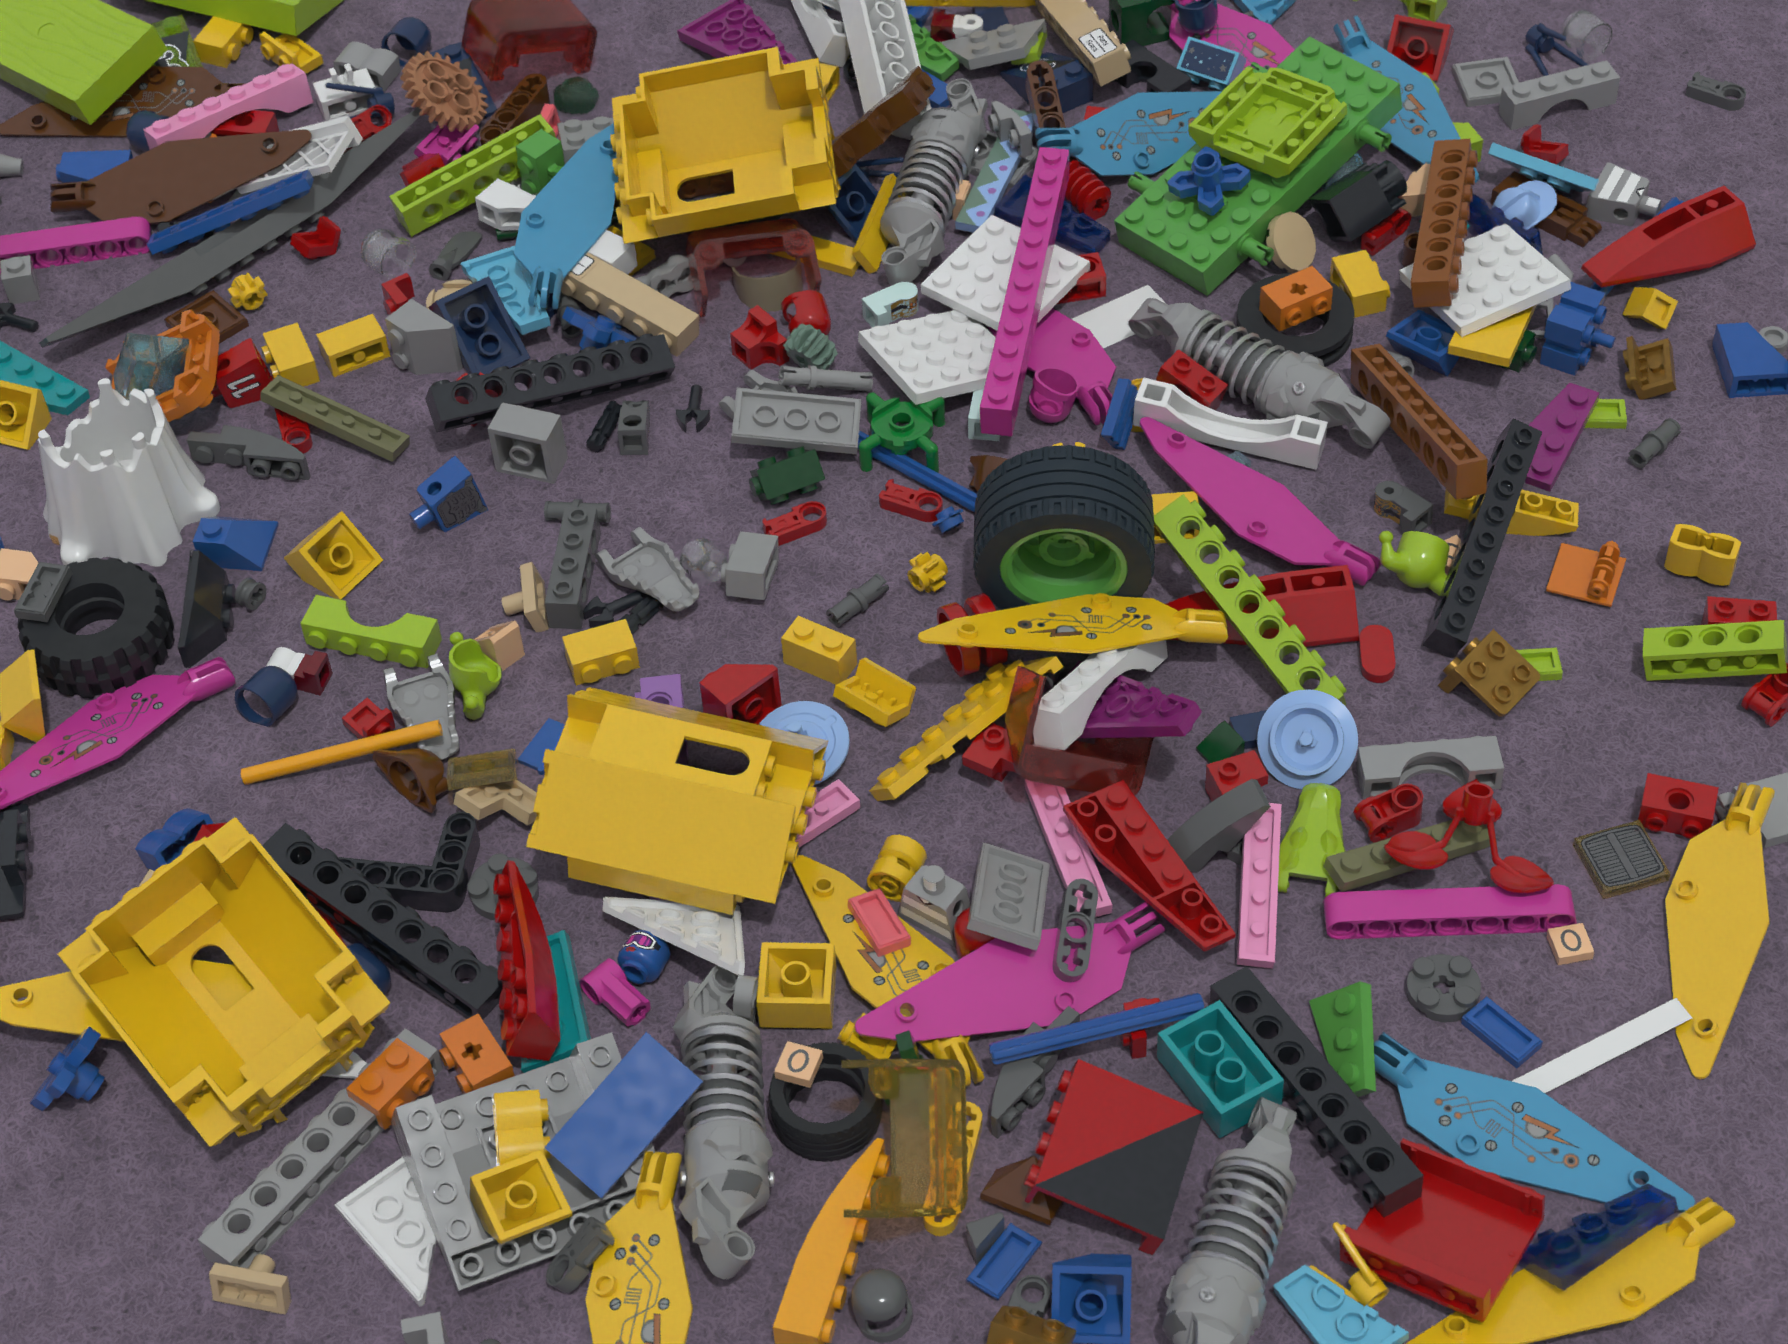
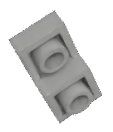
(1010, 127)

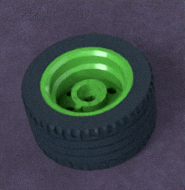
(1063, 528)

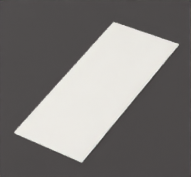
(1111, 319)

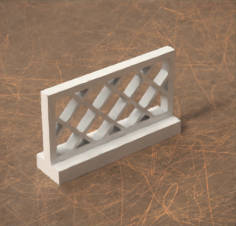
(319, 155)

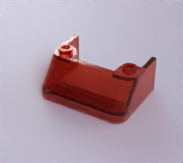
(711, 246)
(1081, 764)

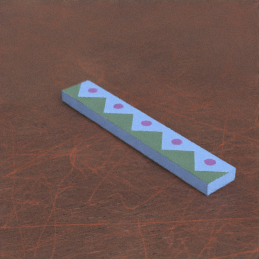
(991, 181)

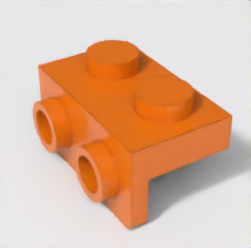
(391, 1081)

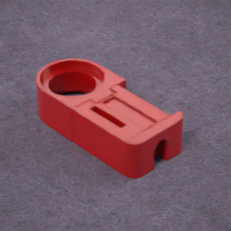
(364, 124)
(1385, 232)
(292, 428)
(908, 501)
(794, 525)

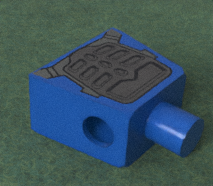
(448, 497)

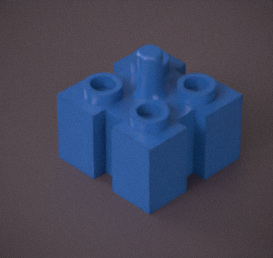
(1575, 329)

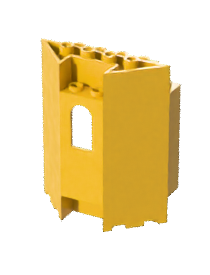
(715, 119)
(666, 827)
(243, 1062)

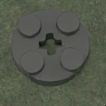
(482, 880)
(1447, 969)

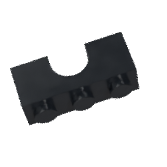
(1154, 71)

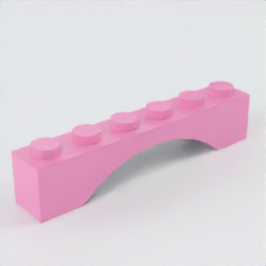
(279, 90)

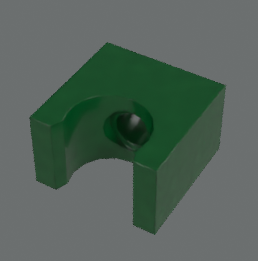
(1136, 21)

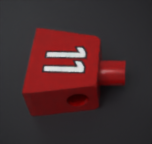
(241, 375)

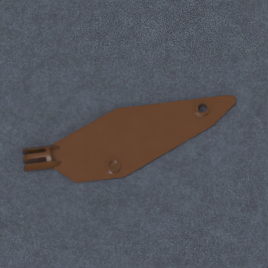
(178, 176)

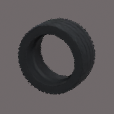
(836, 1138)

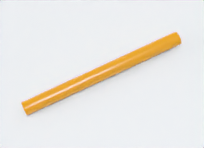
(341, 752)

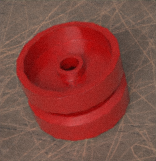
(968, 660)

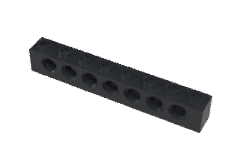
(450, 414)
(1482, 540)
(388, 938)
(1264, 1018)

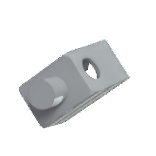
(1621, 197)
(933, 902)

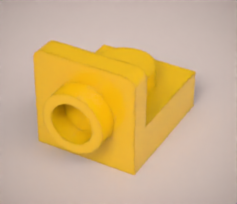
(868, 1046)

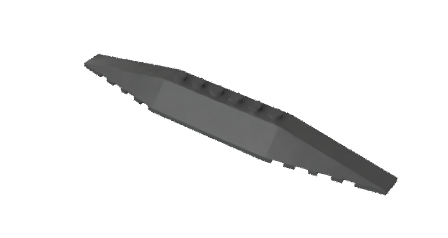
(235, 243)

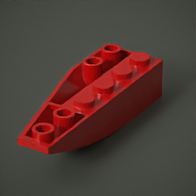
(1677, 241)
(1313, 599)
(1141, 857)
(525, 970)

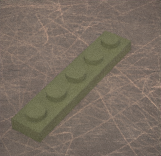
(335, 418)
(1373, 863)

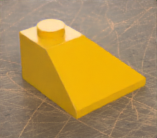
(334, 557)
(518, 1197)

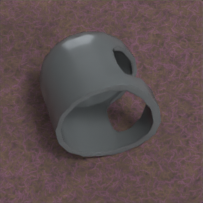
(878, 1297)

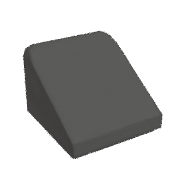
(983, 1234)

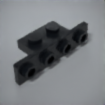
(14, 860)

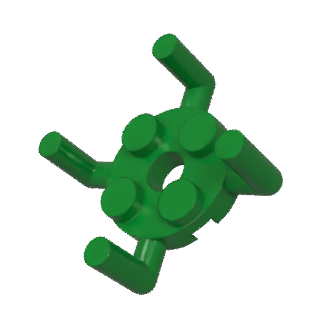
(900, 439)

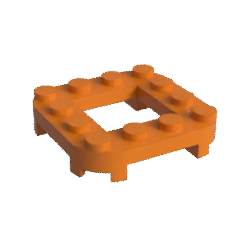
(196, 383)

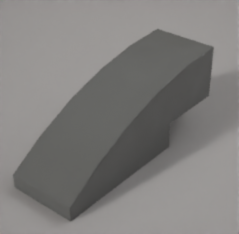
(1219, 825)

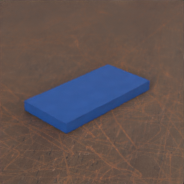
(624, 1115)

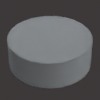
(1776, 337)

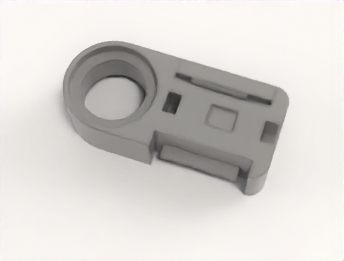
(745, 997)

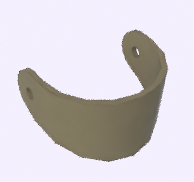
(768, 291)

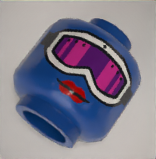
(643, 957)

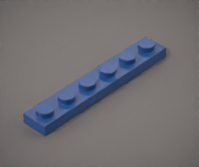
(241, 208)

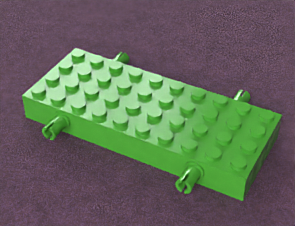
(1209, 248)

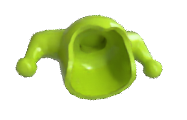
(1418, 559)
(472, 674)

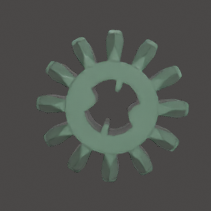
(810, 347)

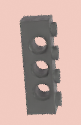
(572, 568)

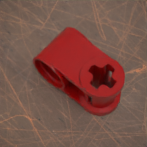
(1769, 697)
(1390, 811)

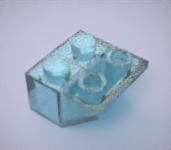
(149, 363)

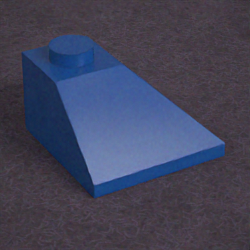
(235, 541)
(1094, 1297)

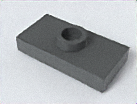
(43, 592)

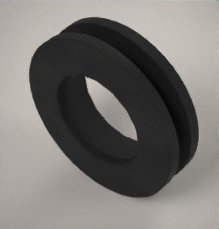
(1326, 344)

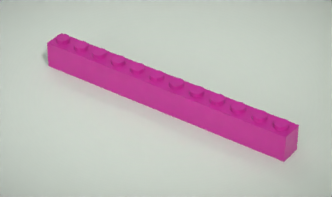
(1024, 293)

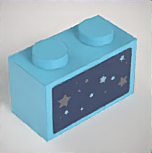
(1210, 63)

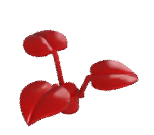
(1475, 807)

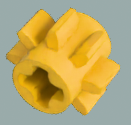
(247, 292)
(927, 572)

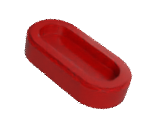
(1376, 653)

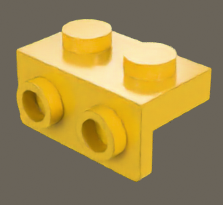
(290, 50)
(876, 693)

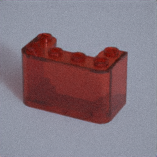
(505, 29)

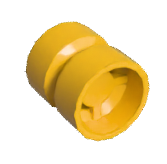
(896, 865)

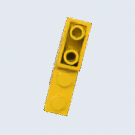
(1533, 514)

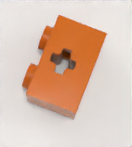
(1295, 298)
(474, 1055)

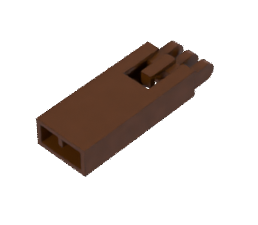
(1567, 220)

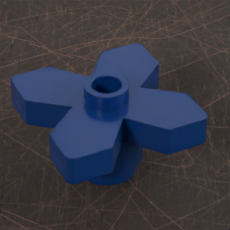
(1209, 180)
(596, 332)
(71, 1072)

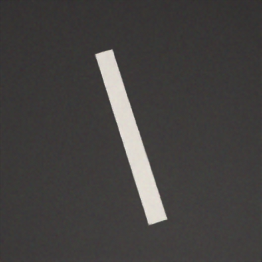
(1606, 1047)

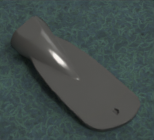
(454, 253)

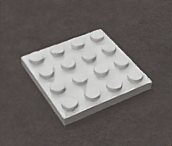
(979, 272)
(1497, 280)
(932, 354)

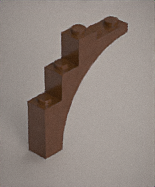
(881, 120)

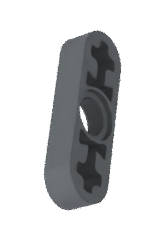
(1086, 919)

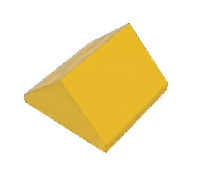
(21, 414)
(21, 698)

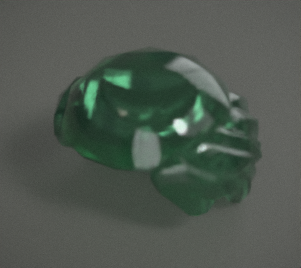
(575, 96)

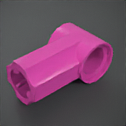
(610, 987)

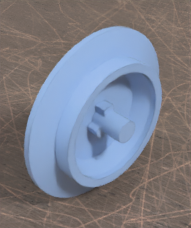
(815, 721)
(1307, 738)

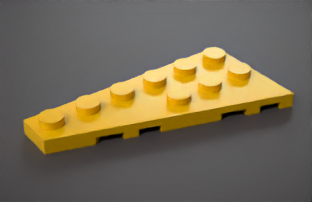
(979, 709)

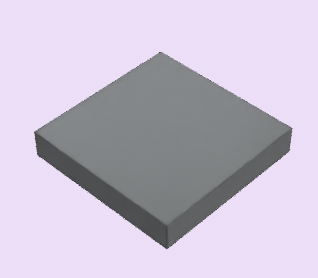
(1483, 80)

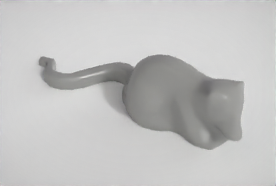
(676, 275)

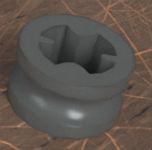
(250, 593)

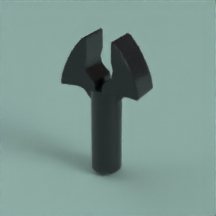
(8, 317)
(701, 416)
(608, 610)

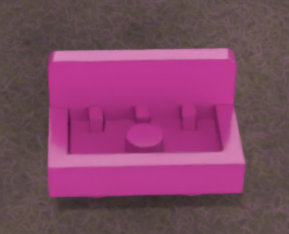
(448, 143)

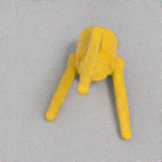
(1365, 1284)

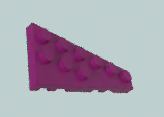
(731, 31)
(1135, 711)

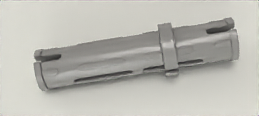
(821, 378)

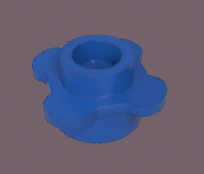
(948, 519)

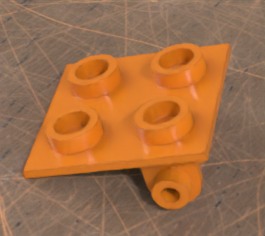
(1587, 573)

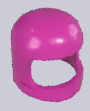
(1052, 394)

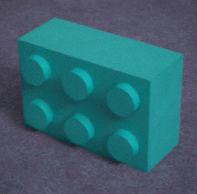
(1218, 1067)

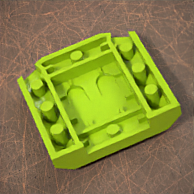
(1268, 120)

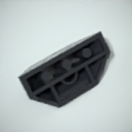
(205, 609)

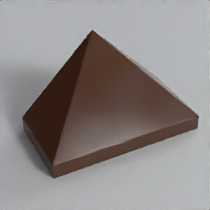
(1008, 1191)

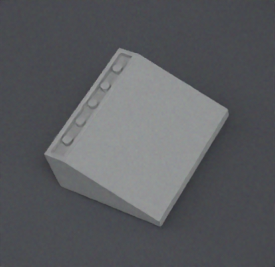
(457, 1140)

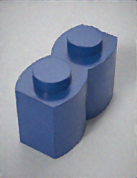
(167, 843)

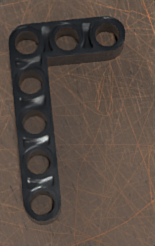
(424, 886)

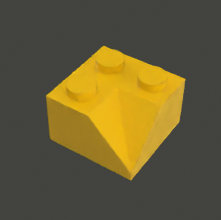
(796, 985)

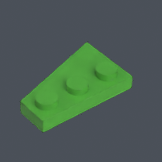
(933, 55)
(1347, 1034)

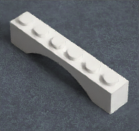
(824, 34)
(502, 208)
(1288, 439)
(1070, 702)

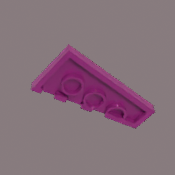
(1561, 428)

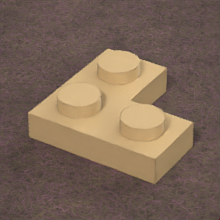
(487, 799)

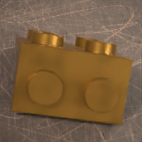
(1492, 673)

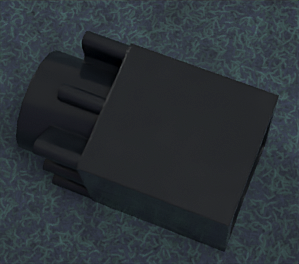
(1360, 200)

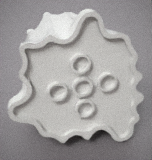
(121, 482)

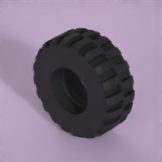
(111, 657)

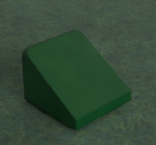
(1221, 744)

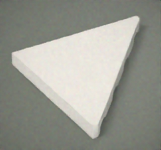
(697, 930)
(394, 1227)

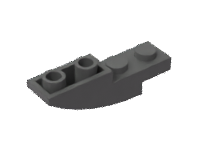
(258, 451)
(1023, 1080)

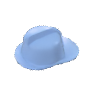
(1527, 202)

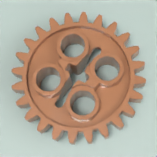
(444, 91)

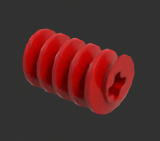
(1087, 191)

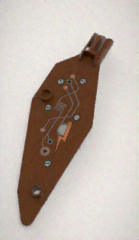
(157, 90)

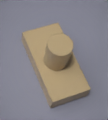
(530, 599)
(252, 1286)

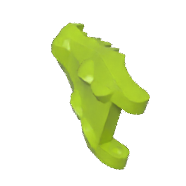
(1312, 837)

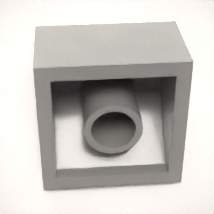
(422, 340)

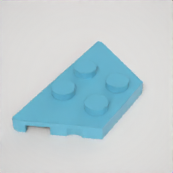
(1538, 169)

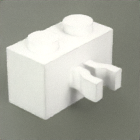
(340, 103)

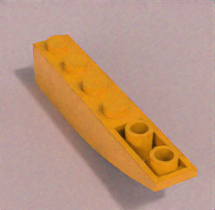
(829, 1256)

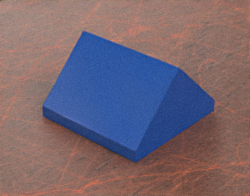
(1424, 341)

